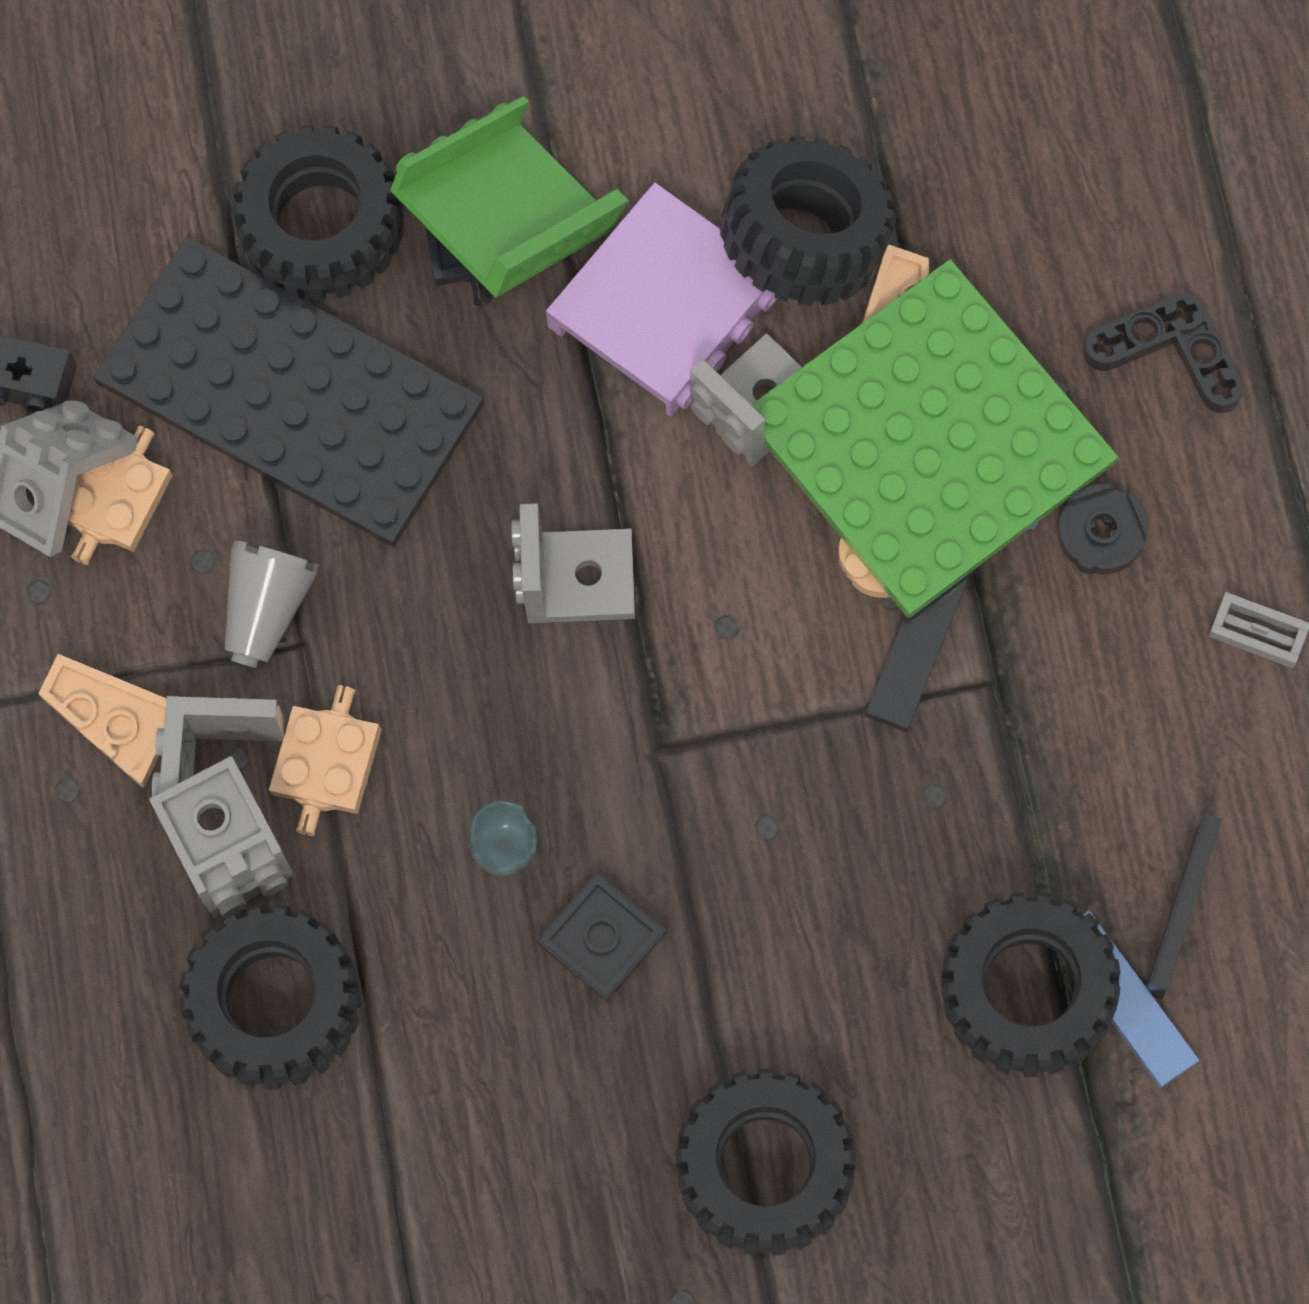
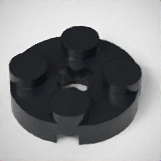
(1091, 552)

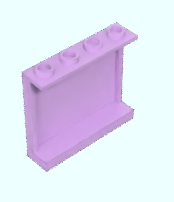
(660, 298)

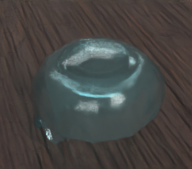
(502, 838)

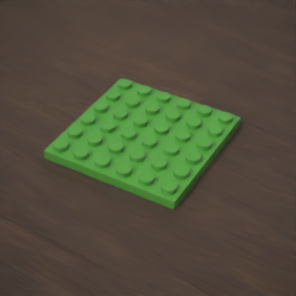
(930, 438)

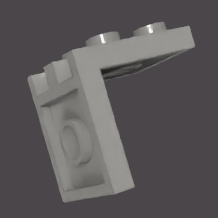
(728, 397)
(46, 457)
(549, 569)
(209, 719)
(232, 860)

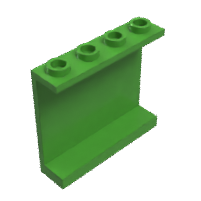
(502, 200)

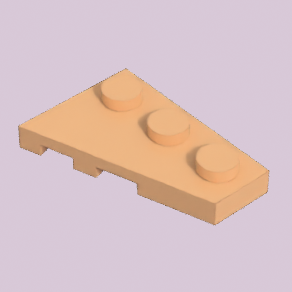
(108, 713)

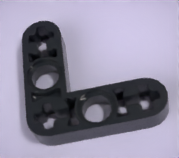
(1183, 337)

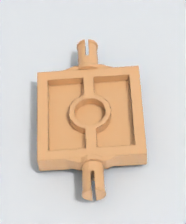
(117, 500)
(325, 760)

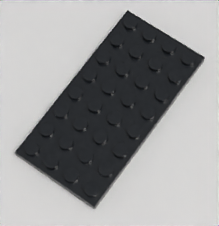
(289, 391)

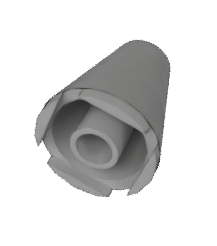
(262, 599)

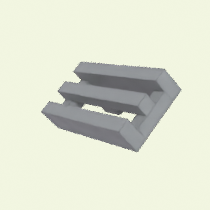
(1255, 646)

